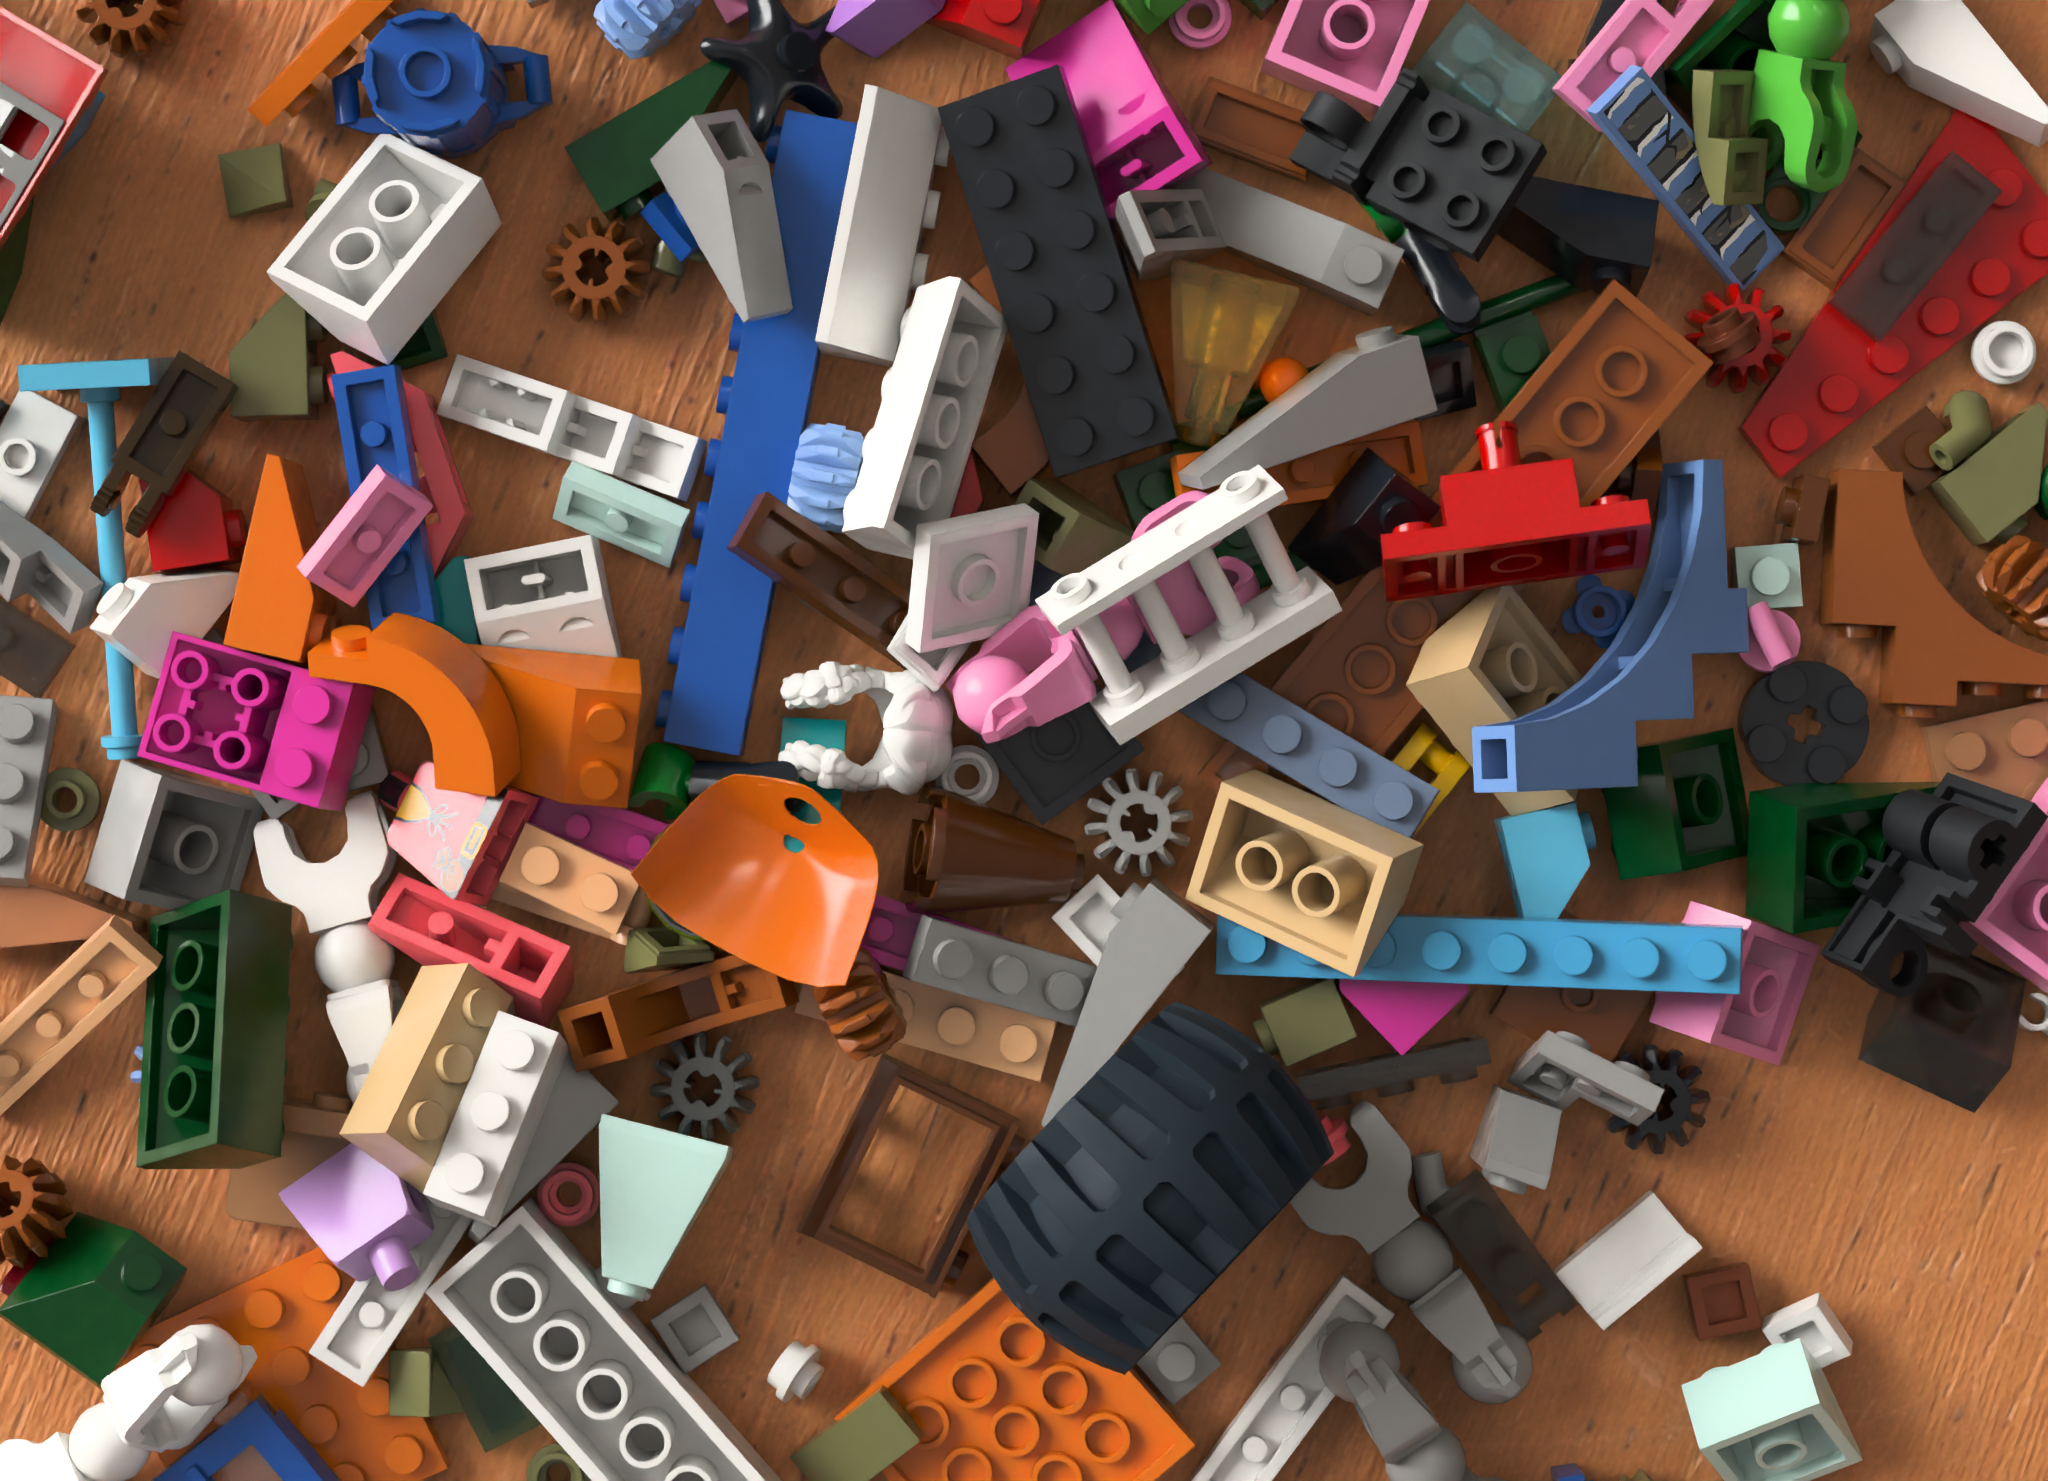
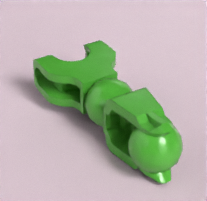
(1802, 94)

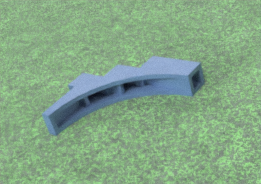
(1647, 671)

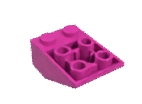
(1122, 103)
(256, 722)

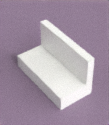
(1626, 1260)

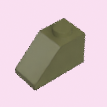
(1997, 481)

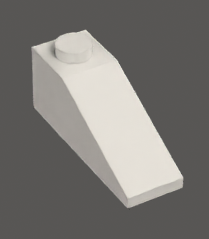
(1953, 59)

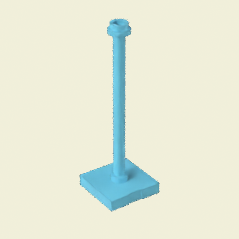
(99, 387)

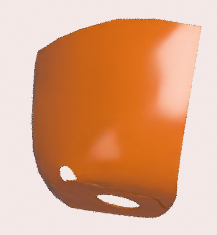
(740, 888)

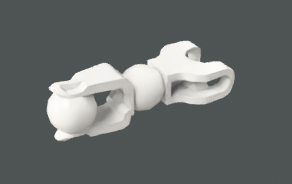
(337, 906)
(148, 1406)

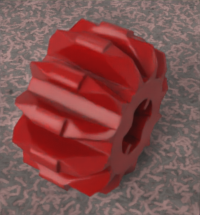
(1753, 361)

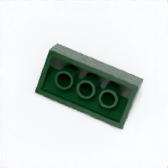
(216, 1034)

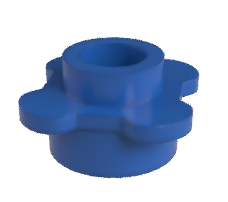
(1591, 594)

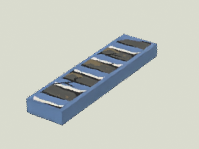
(1666, 159)

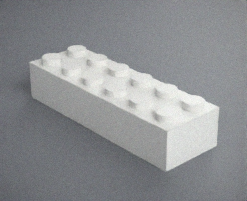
(587, 1361)

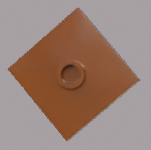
(1595, 1015)

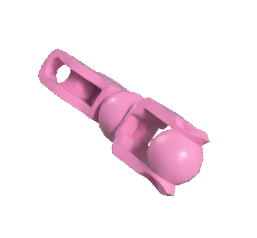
(995, 686)

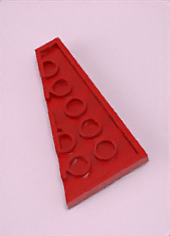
(1842, 372)

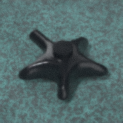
(778, 63)

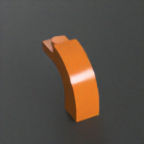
(446, 686)

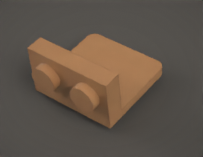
(308, 1141)

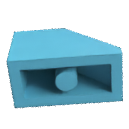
(1545, 857)

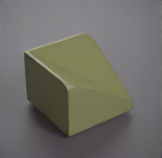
(420, 1385)

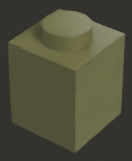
(1303, 1021)

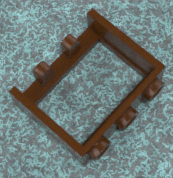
(997, 1153)

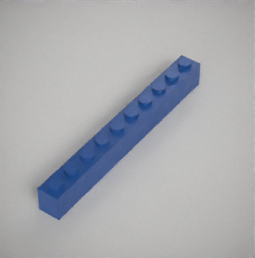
(765, 415)

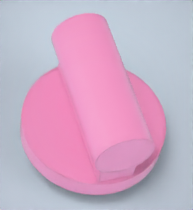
(1772, 639)

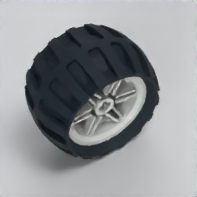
(1148, 1186)

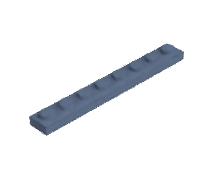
(1295, 742)

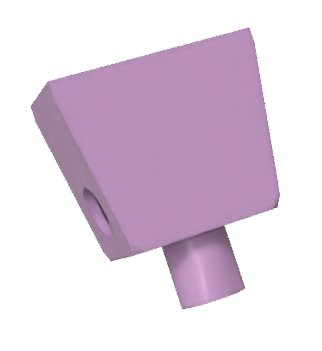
(362, 1217)

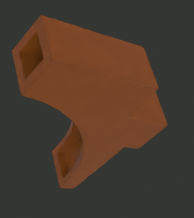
(1881, 580)

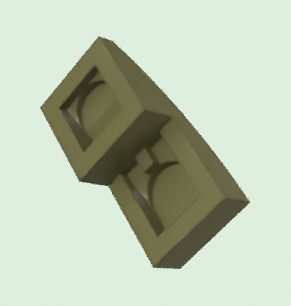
(1728, 158)
(860, 1441)

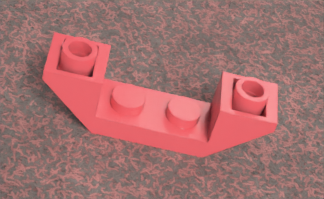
(441, 479)

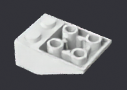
(545, 598)

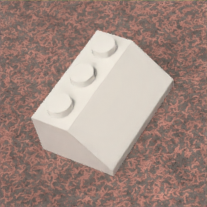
(387, 246)

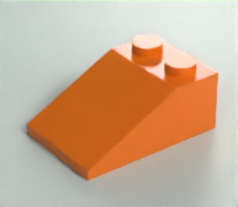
(273, 602)
(572, 721)

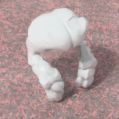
(914, 720)

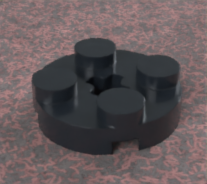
(1836, 707)

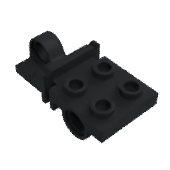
(1423, 161)
(1942, 868)

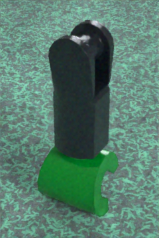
(1435, 273)
(676, 778)

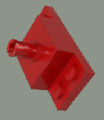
(1512, 528)

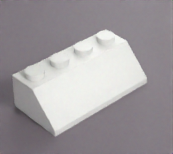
(882, 226)
(925, 416)

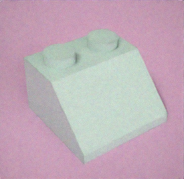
(1770, 1418)

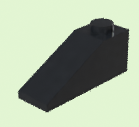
(1584, 233)

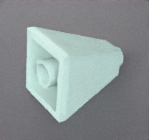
(650, 1198)

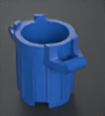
(439, 85)

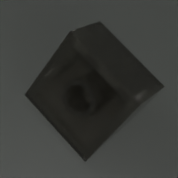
(1949, 1033)

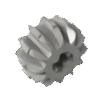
(1151, 805)

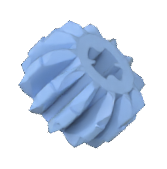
(643, 25)
(825, 473)

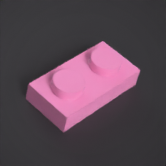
(365, 536)

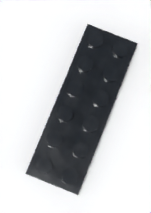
(1059, 271)

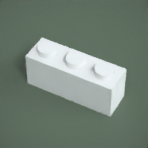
(497, 1119)

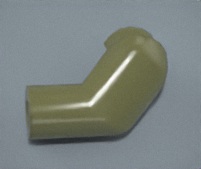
(1969, 431)

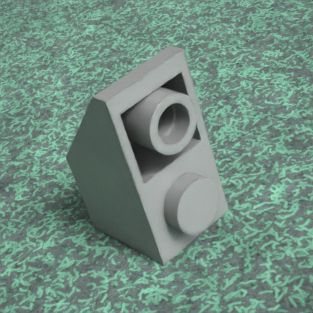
(1516, 1140)

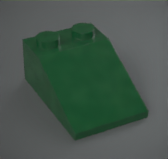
(1811, 846)

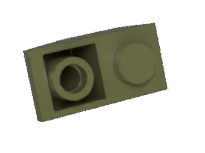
(279, 367)
(1070, 527)

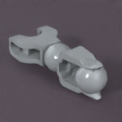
(1417, 1262)
(1363, 1368)

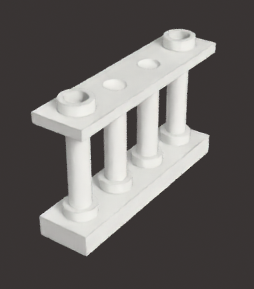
(1219, 651)

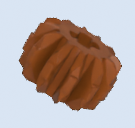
(123, 31)
(574, 270)
(2017, 584)
(864, 1011)
(29, 1209)

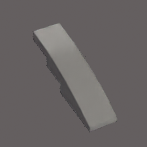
(45, 570)

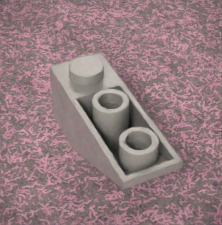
(730, 207)

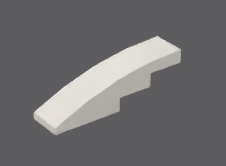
(571, 427)

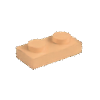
(571, 878)

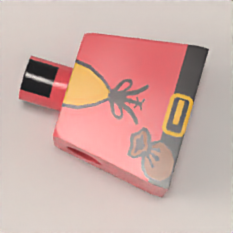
(452, 835)

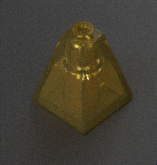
(1222, 341)

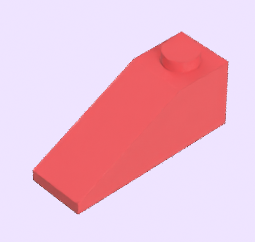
(449, 931)

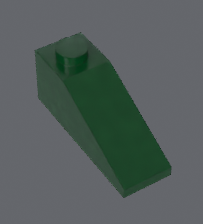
(618, 153)

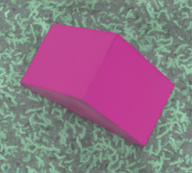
(1401, 1009)

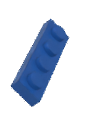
(378, 432)

